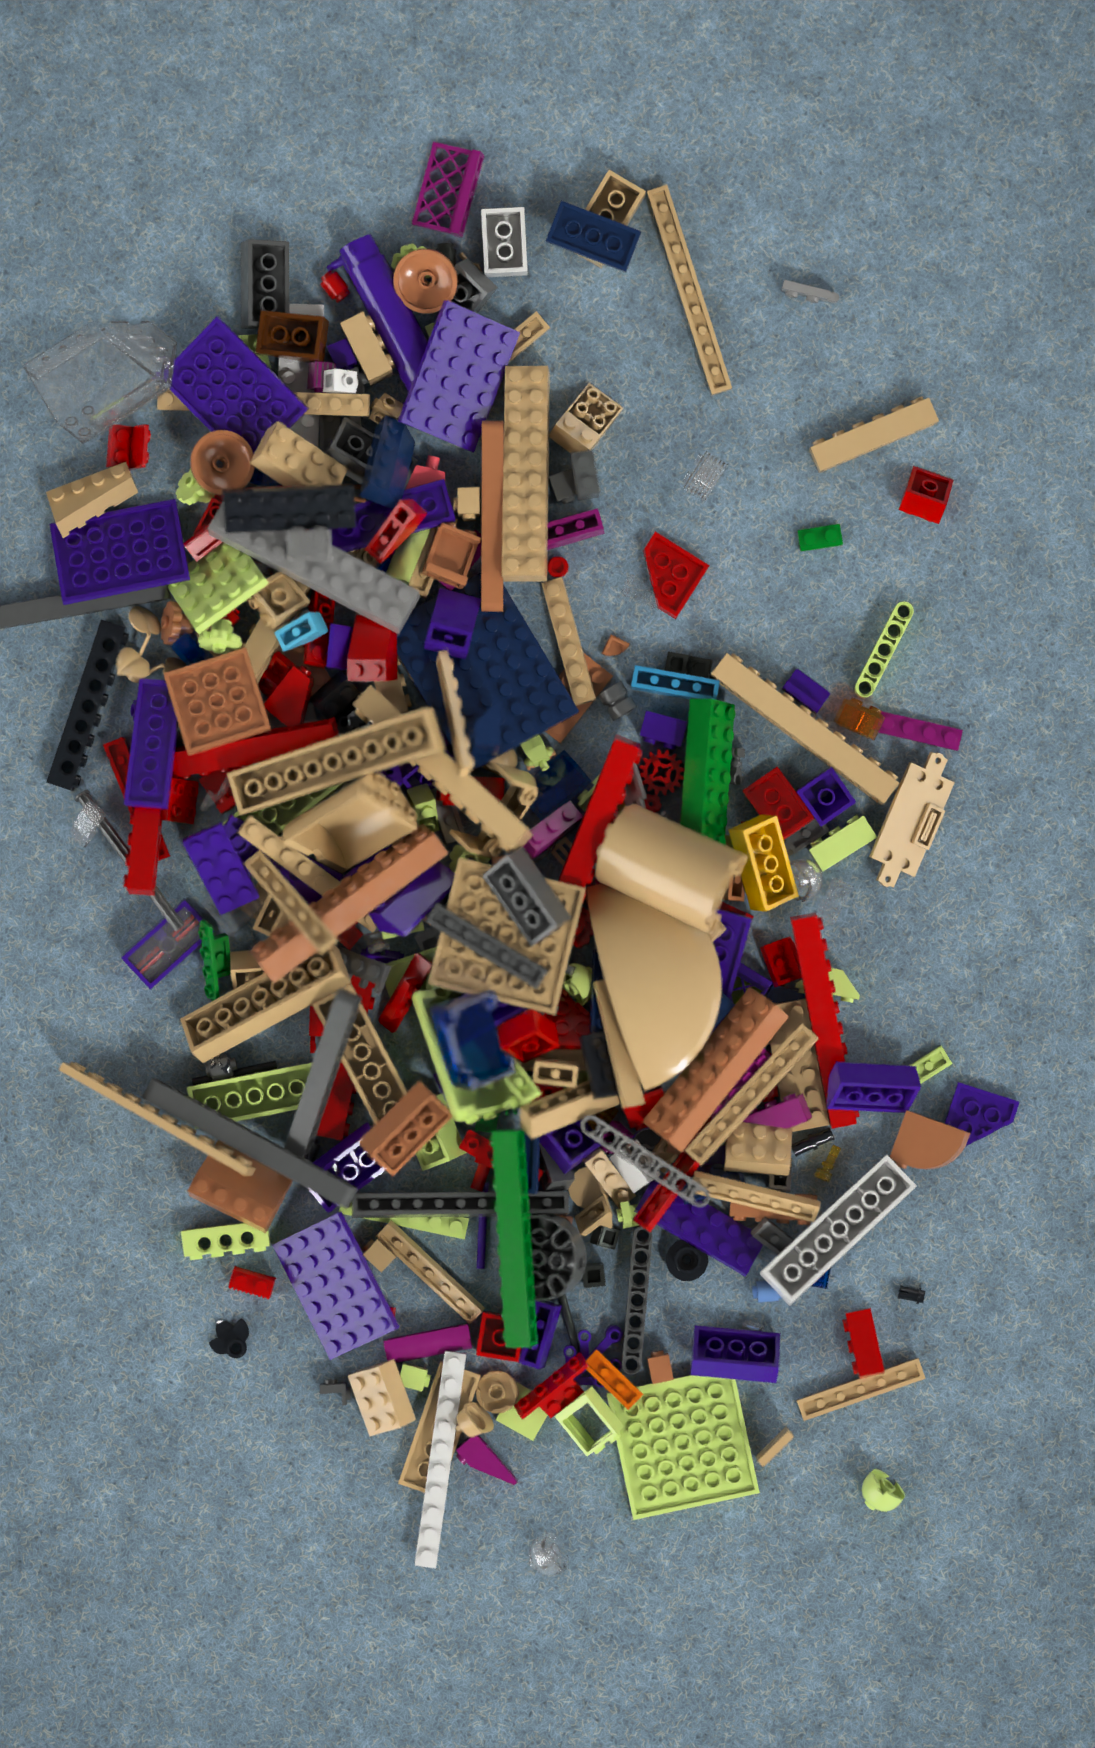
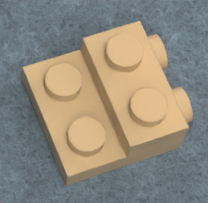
(278, 600)

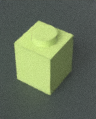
(414, 1377)

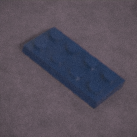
(593, 236)

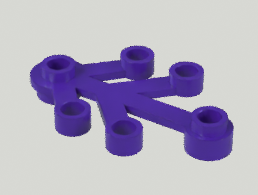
(601, 1347)

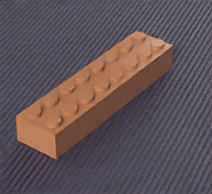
(715, 1069)

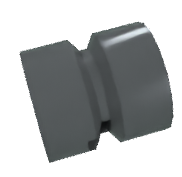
(616, 699)

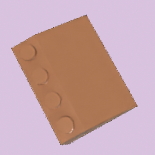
(243, 1197)

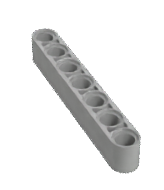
(638, 1152)

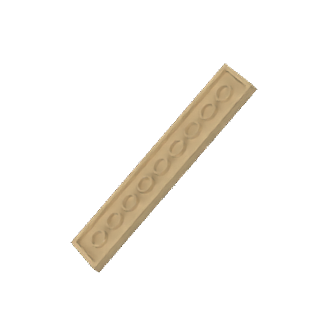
(163, 1121)

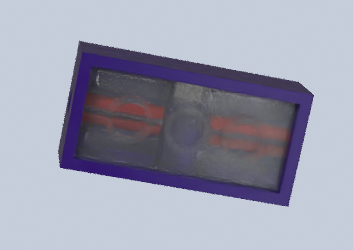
(164, 947)

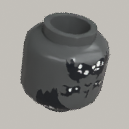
(221, 1067)

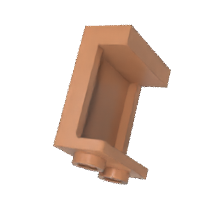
(451, 555)

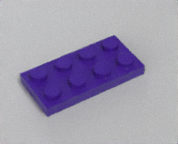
(220, 868)

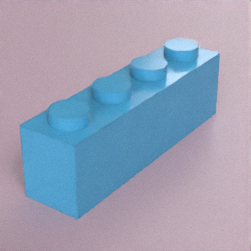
(673, 684)

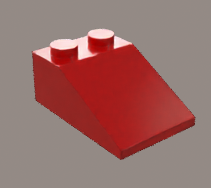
(372, 652)

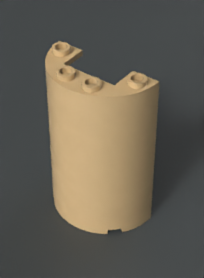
(667, 866)

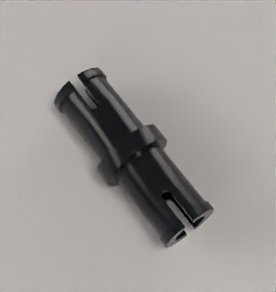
(812, 1141)

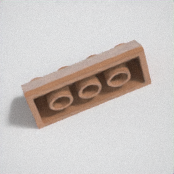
(405, 1128)

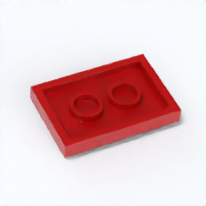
(776, 797)

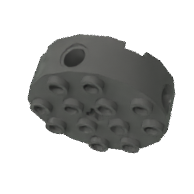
(562, 1256)

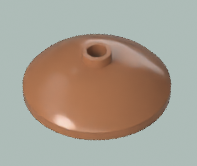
(415, 290)
(234, 454)

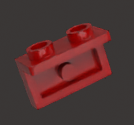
(781, 961)

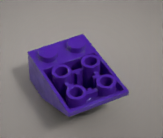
(452, 623)

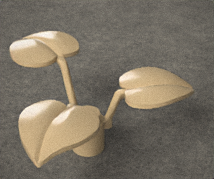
(130, 661)

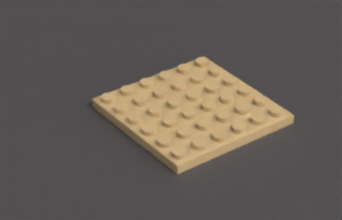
(468, 972)

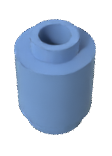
(764, 1292)

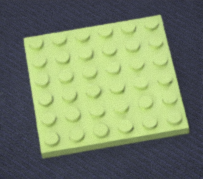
(684, 1445)

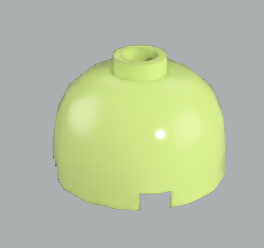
(579, 983)
(880, 1492)

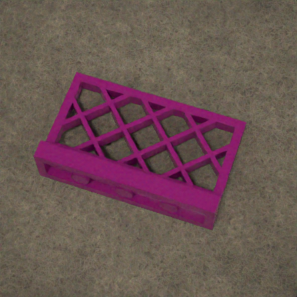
(466, 189)

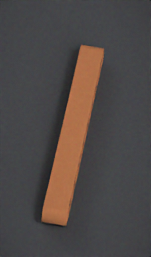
(492, 515)

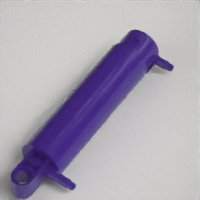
(391, 318)

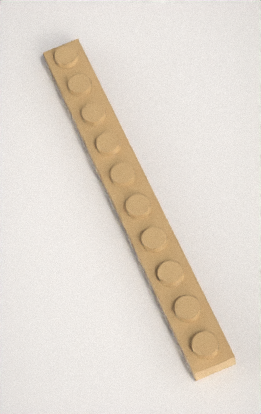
(689, 290)
(316, 402)

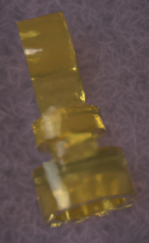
(823, 1173)

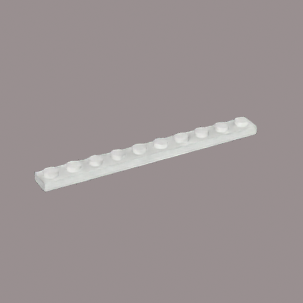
(440, 1459)

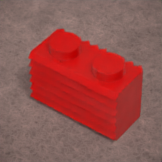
(252, 1282)

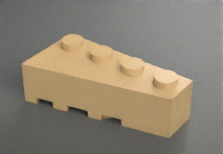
(90, 496)

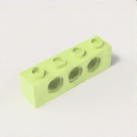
(191, 1240)

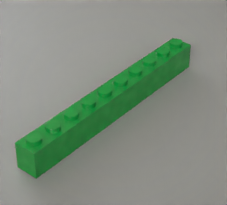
(514, 1238)

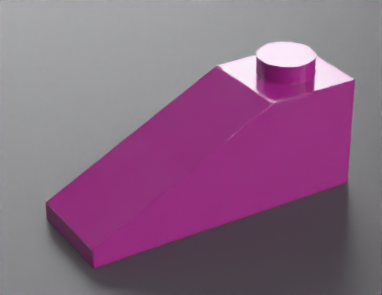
(481, 1457)

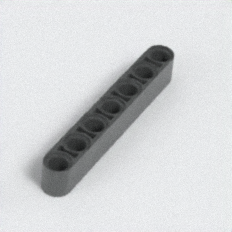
(639, 1310)

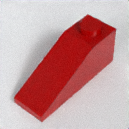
(396, 529)

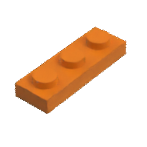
(613, 1379)

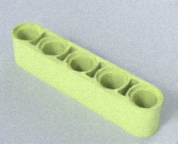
(891, 642)

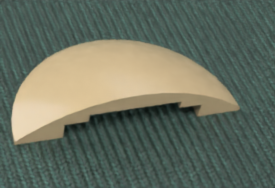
(658, 979)

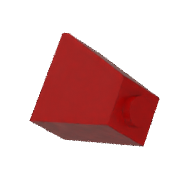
(291, 696)

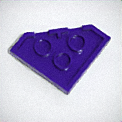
(979, 1111)

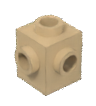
(385, 406)

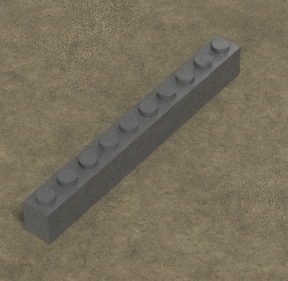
(449, 1204)

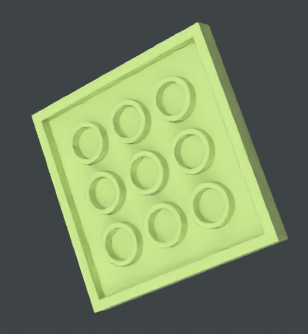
(217, 585)

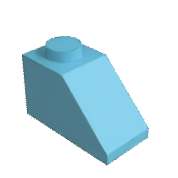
(301, 631)

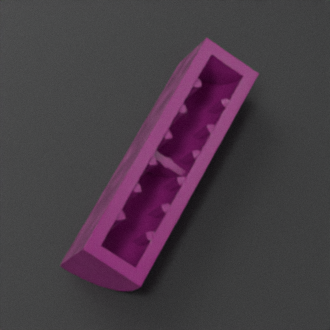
(428, 1343)

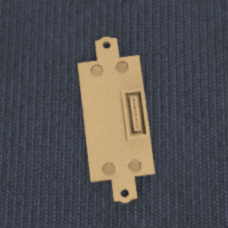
(912, 819)

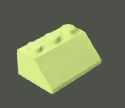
(442, 1146)

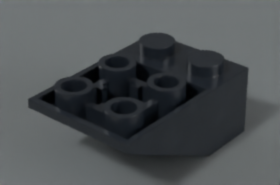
(336, 701)

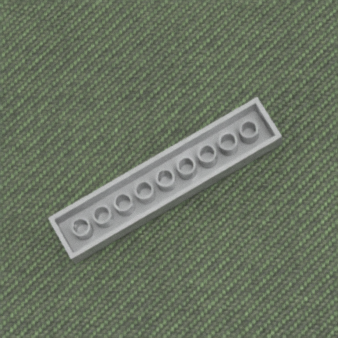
(340, 578)

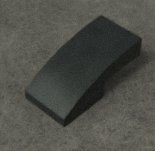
(688, 665)

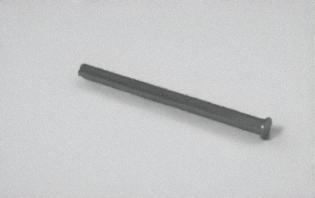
(121, 849)

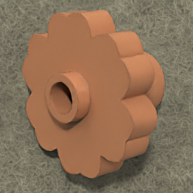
(174, 623)

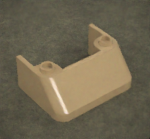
(516, 800)

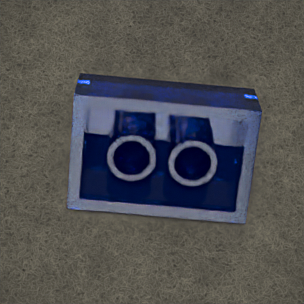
(558, 785)

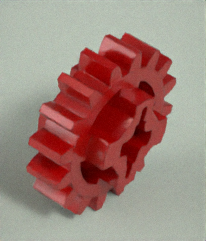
(666, 781)

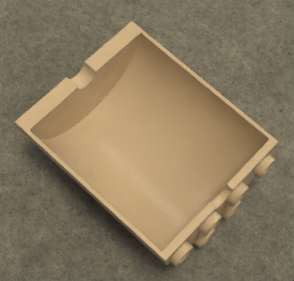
(353, 823)

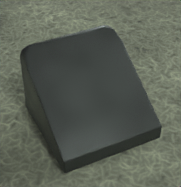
(605, 1237)

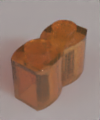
(859, 718)

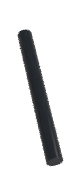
(240, 1072)

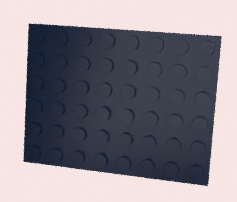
(500, 667)

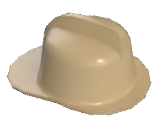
(474, 1420)

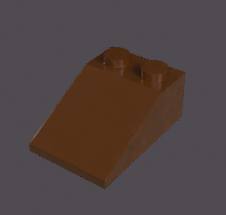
(292, 336)

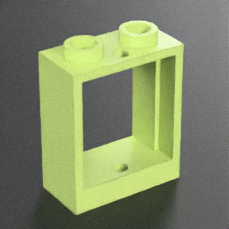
(577, 1431)

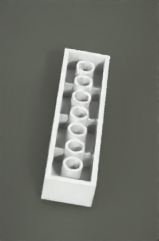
(838, 1230)

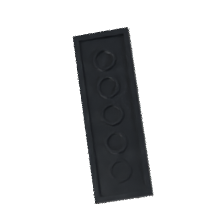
(289, 508)

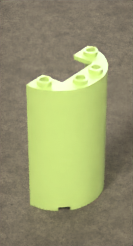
(462, 1103)

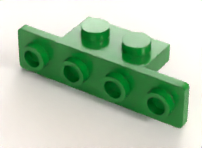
(216, 958)

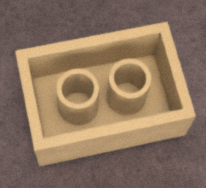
(368, 348)
(759, 1149)
(381, 1397)

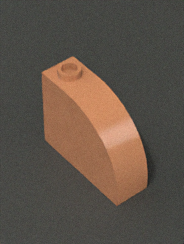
(927, 1143)

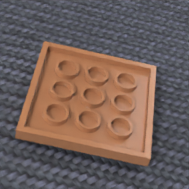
(217, 701)

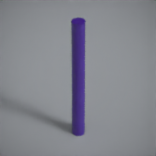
(482, 1231)

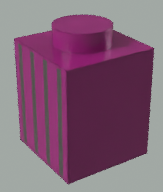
(316, 375)

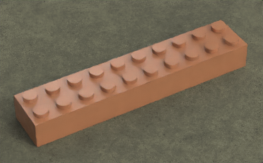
(352, 899)

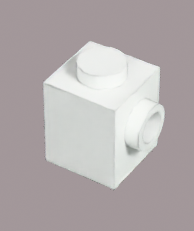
(340, 381)

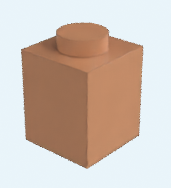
(660, 1367)

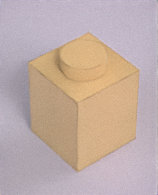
(378, 1254)

